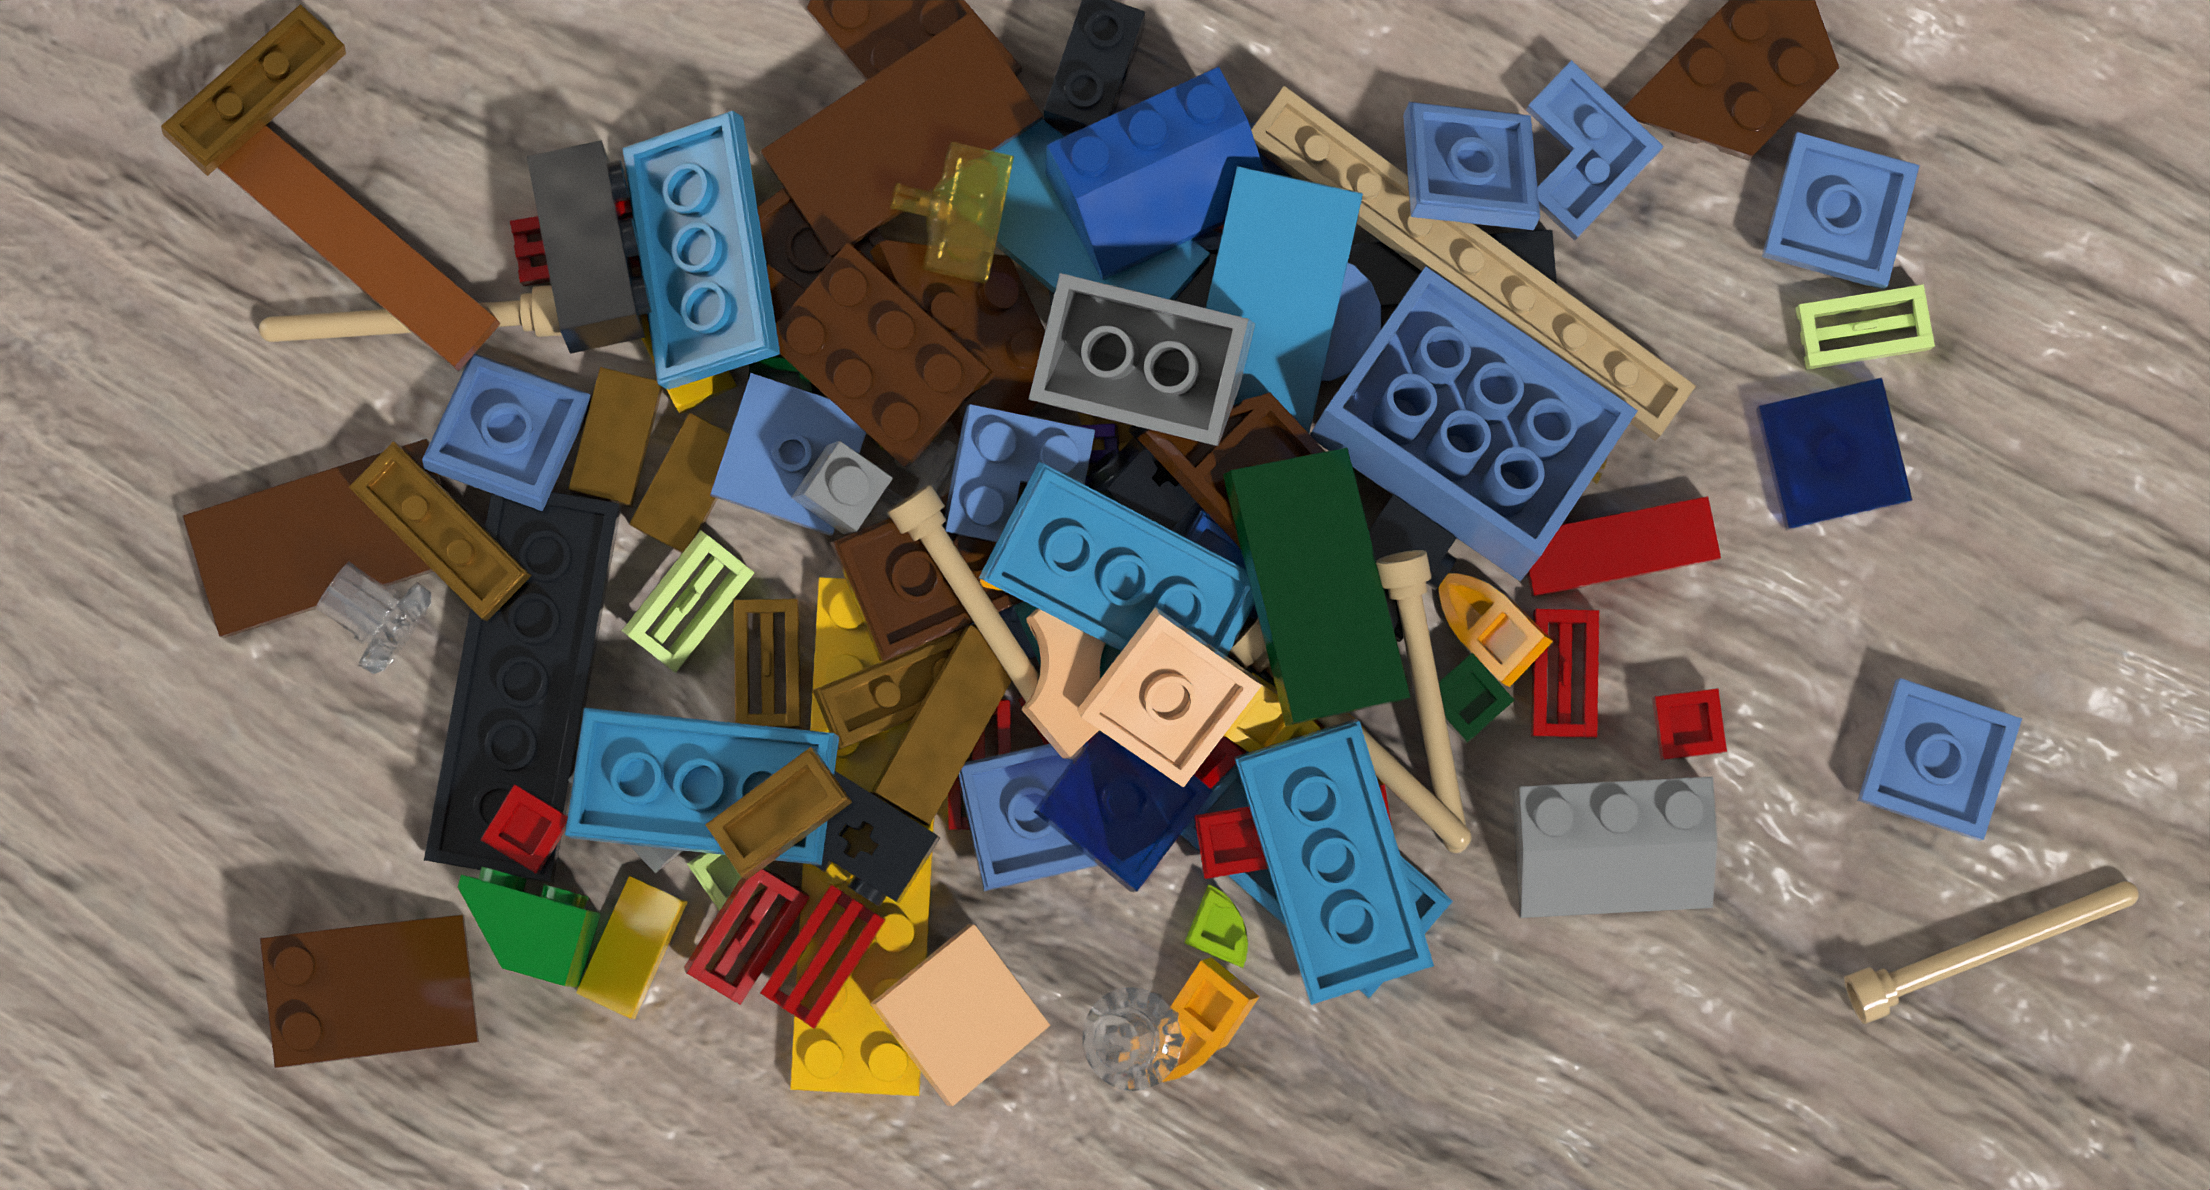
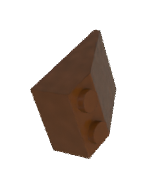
(369, 990)

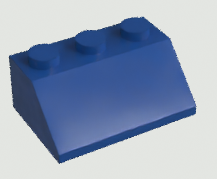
(1153, 172)

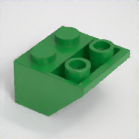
(530, 932)

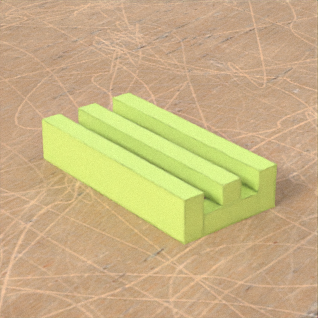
(1811, 336)
(670, 585)

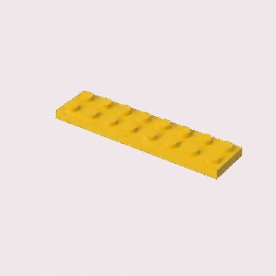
(851, 1043)

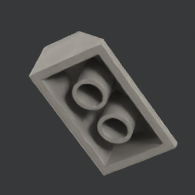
(1141, 359)
(1615, 846)

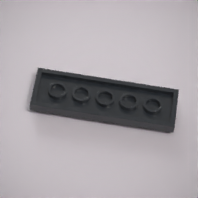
(524, 678)

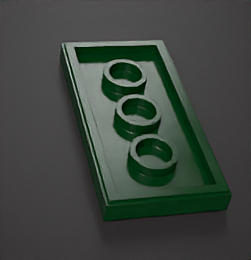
(1316, 586)

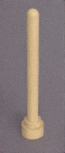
(533, 312)
(923, 520)
(1406, 579)
(1251, 651)
(1877, 991)

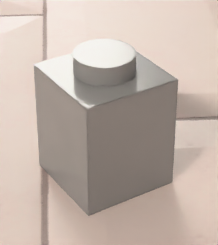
(842, 487)

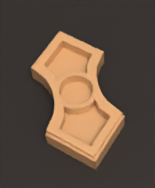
(1066, 678)

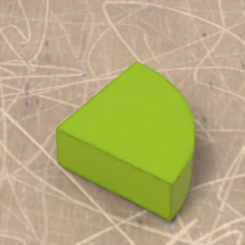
(1219, 928)

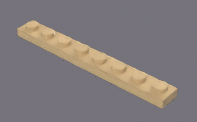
(1324, 153)

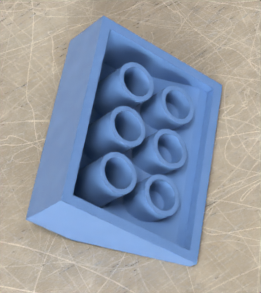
(1473, 423)

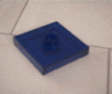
(1834, 454)
(1120, 809)

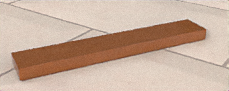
(360, 247)

